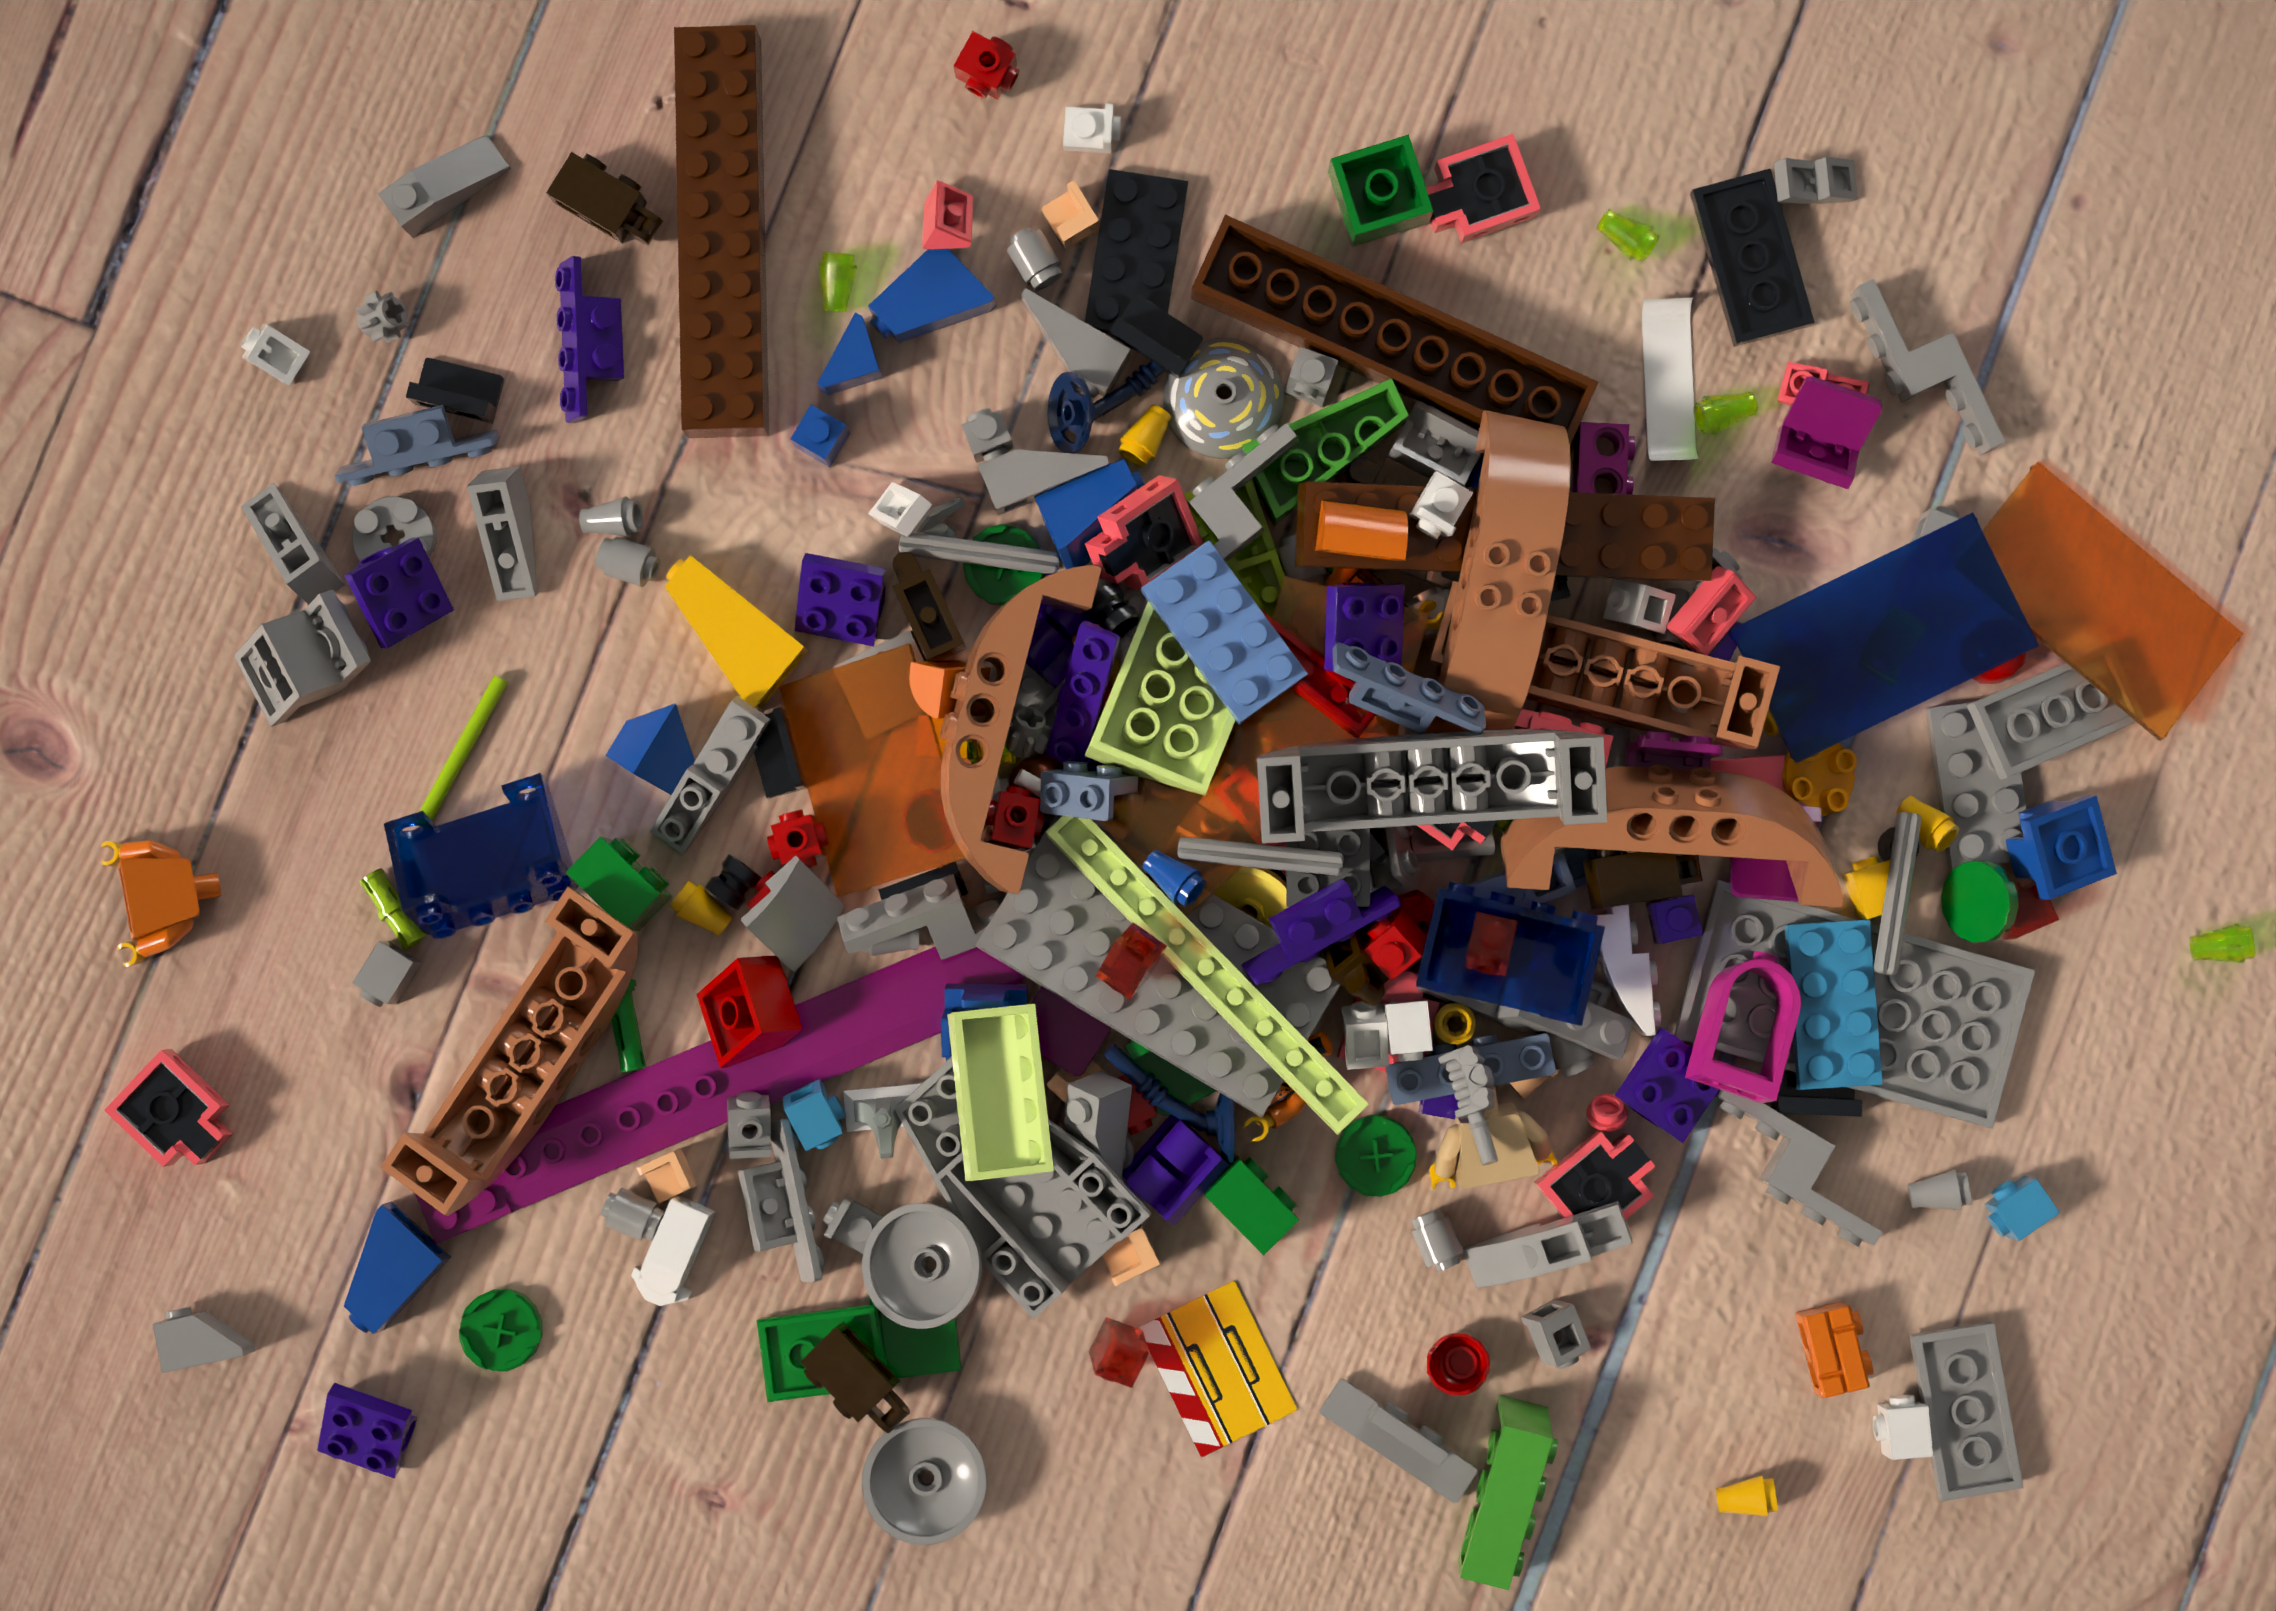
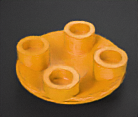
(1821, 779)

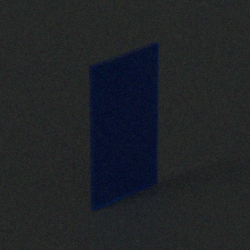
(1886, 637)

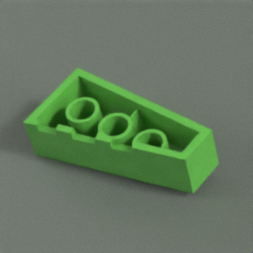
(1329, 445)
(1508, 1493)

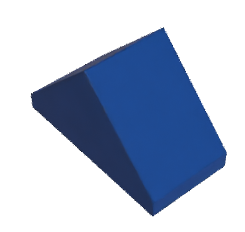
(852, 361)

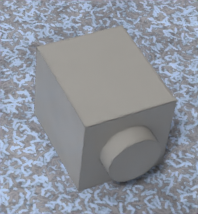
(386, 974)

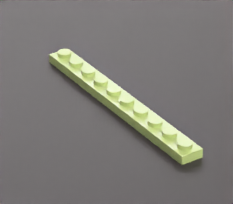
(1209, 971)

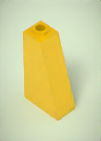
(739, 637)

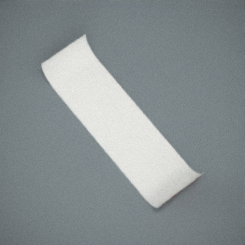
(1668, 379)

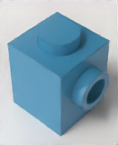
(814, 1115)
(2019, 1208)

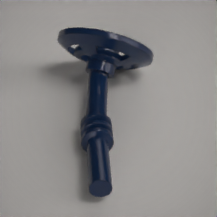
(1080, 412)
(1215, 1122)

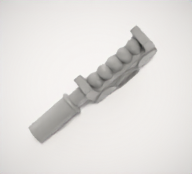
(1472, 1088)

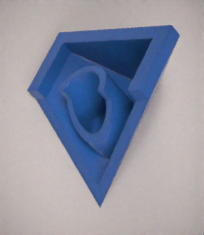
(654, 748)

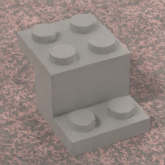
(302, 657)

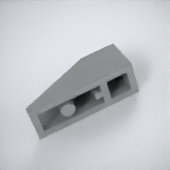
(443, 184)
(1079, 345)
(1021, 475)
(505, 531)
(291, 545)
(1099, 1116)

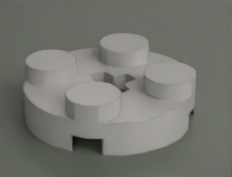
(379, 516)

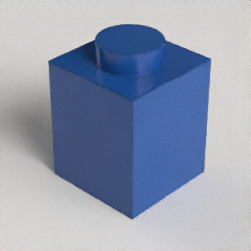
(820, 435)

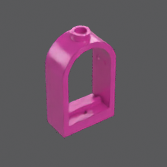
(1732, 1079)

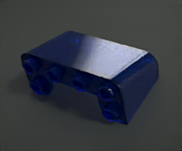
(481, 862)
(1548, 962)

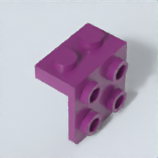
(1825, 431)
(1658, 749)
(1766, 877)
(1067, 1033)

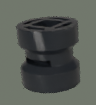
(1113, 611)
(733, 882)

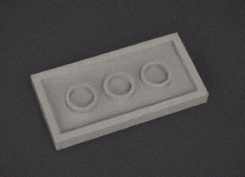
(2043, 719)
(1971, 789)
(1968, 1411)

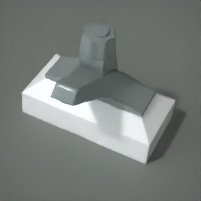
(911, 513)
(875, 1111)

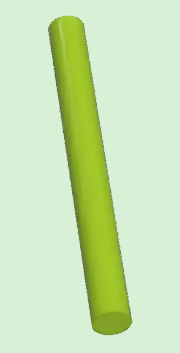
(463, 747)

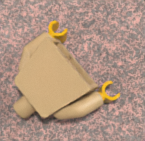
(1517, 1141)

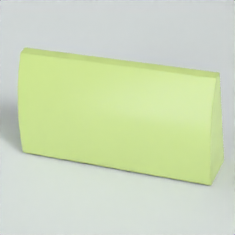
(1000, 1092)

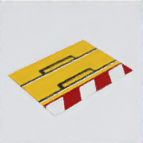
(1218, 1369)

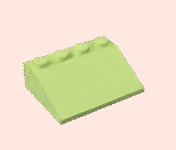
(1161, 714)

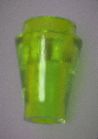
(1630, 236)
(836, 280)
(1720, 412)
(2225, 944)

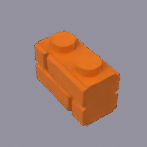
(1834, 1350)

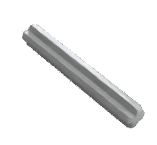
(980, 553)
(1260, 856)
(1897, 893)

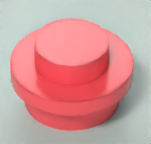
(1607, 1113)

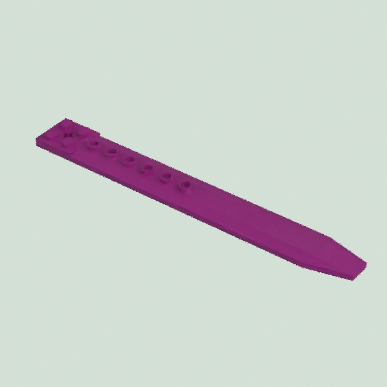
(691, 1090)

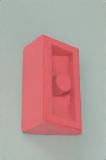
(947, 218)
(1711, 611)

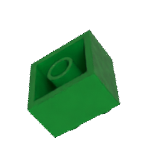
(1380, 190)
(620, 883)
(1251, 1205)

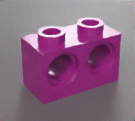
(1590, 464)

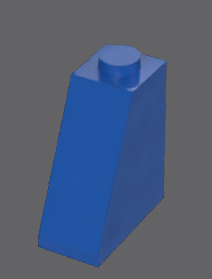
(929, 297)
(1073, 508)
(391, 1269)

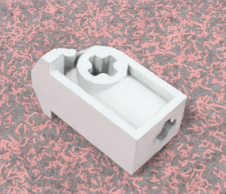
(673, 1252)

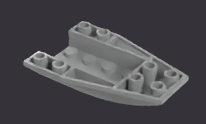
(1030, 1227)

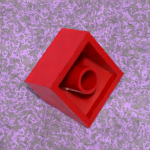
(749, 1009)

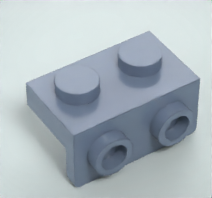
(1084, 792)

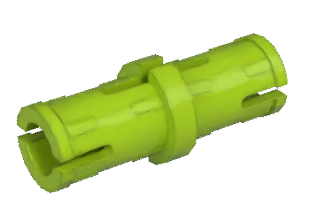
(390, 909)

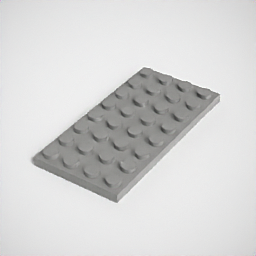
(1063, 932)
(1941, 1019)

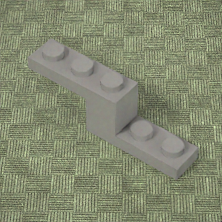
(1926, 368)
(1217, 498)
(930, 905)
(1600, 1032)
(1797, 1166)

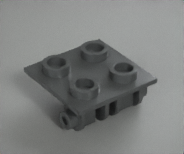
(1355, 848)

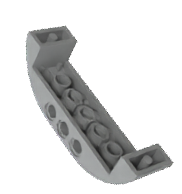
(1431, 781)

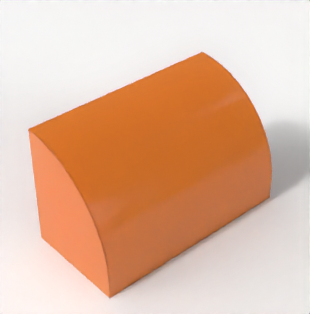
(1362, 531)
(932, 686)

